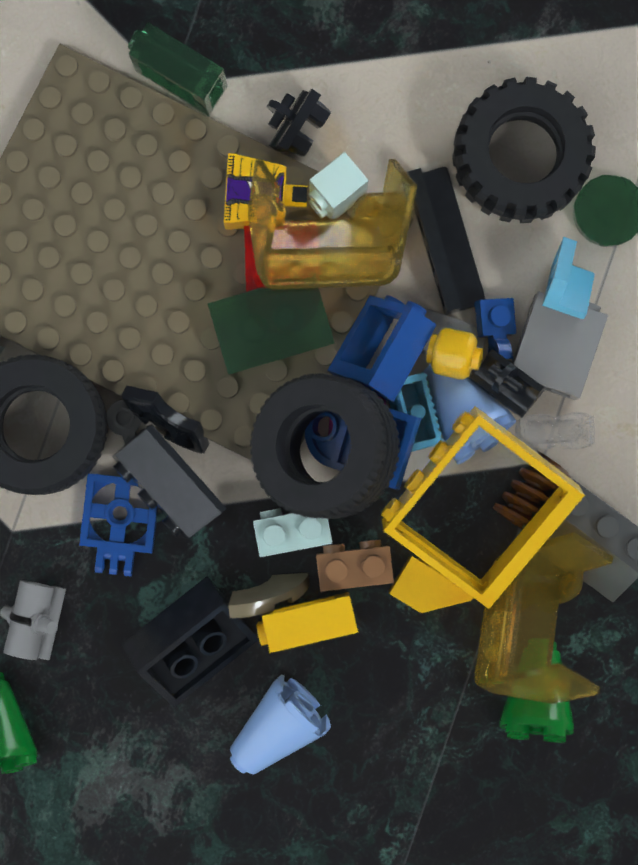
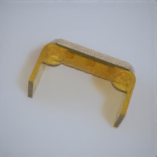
(331, 251)
(521, 625)

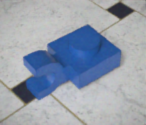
(496, 321)

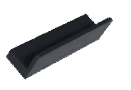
(446, 240)

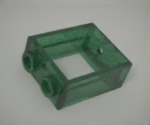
(177, 68)

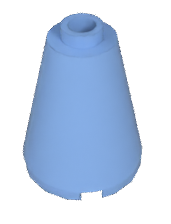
(278, 727)

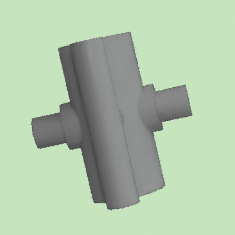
(33, 620)

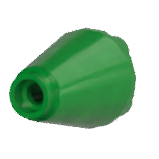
(528, 717)
(16, 742)

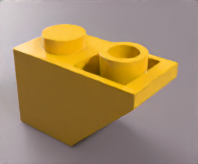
(425, 587)

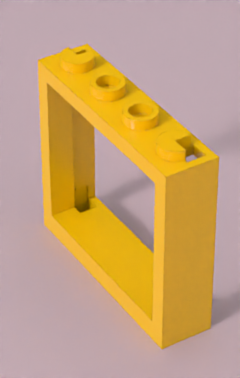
(524, 545)

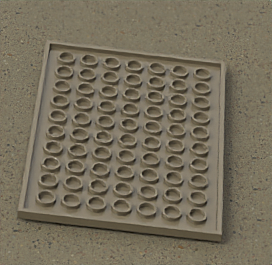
(124, 243)

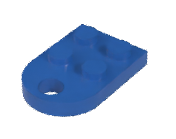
(335, 448)

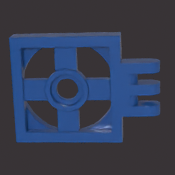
(115, 548)

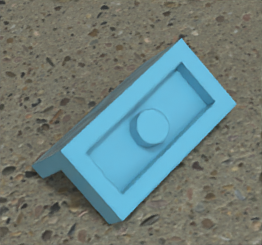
(568, 285)

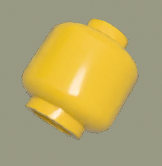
(454, 353)

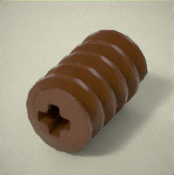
(527, 495)

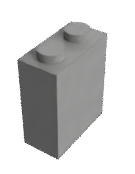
(559, 347)

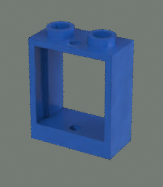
(398, 352)

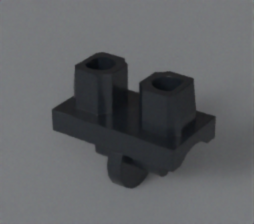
(305, 108)
(507, 383)

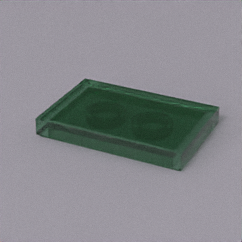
(269, 326)

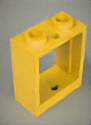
(307, 623)

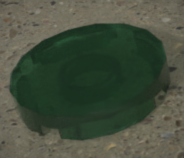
(607, 211)

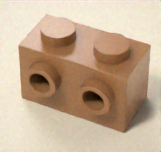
(354, 567)

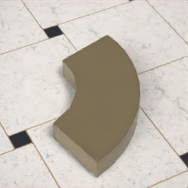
(263, 597)

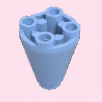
(454, 397)

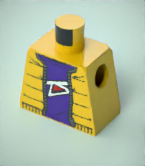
(239, 184)

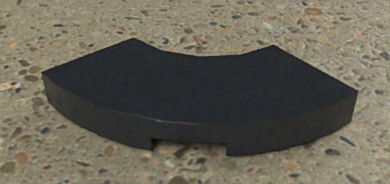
(179, 429)

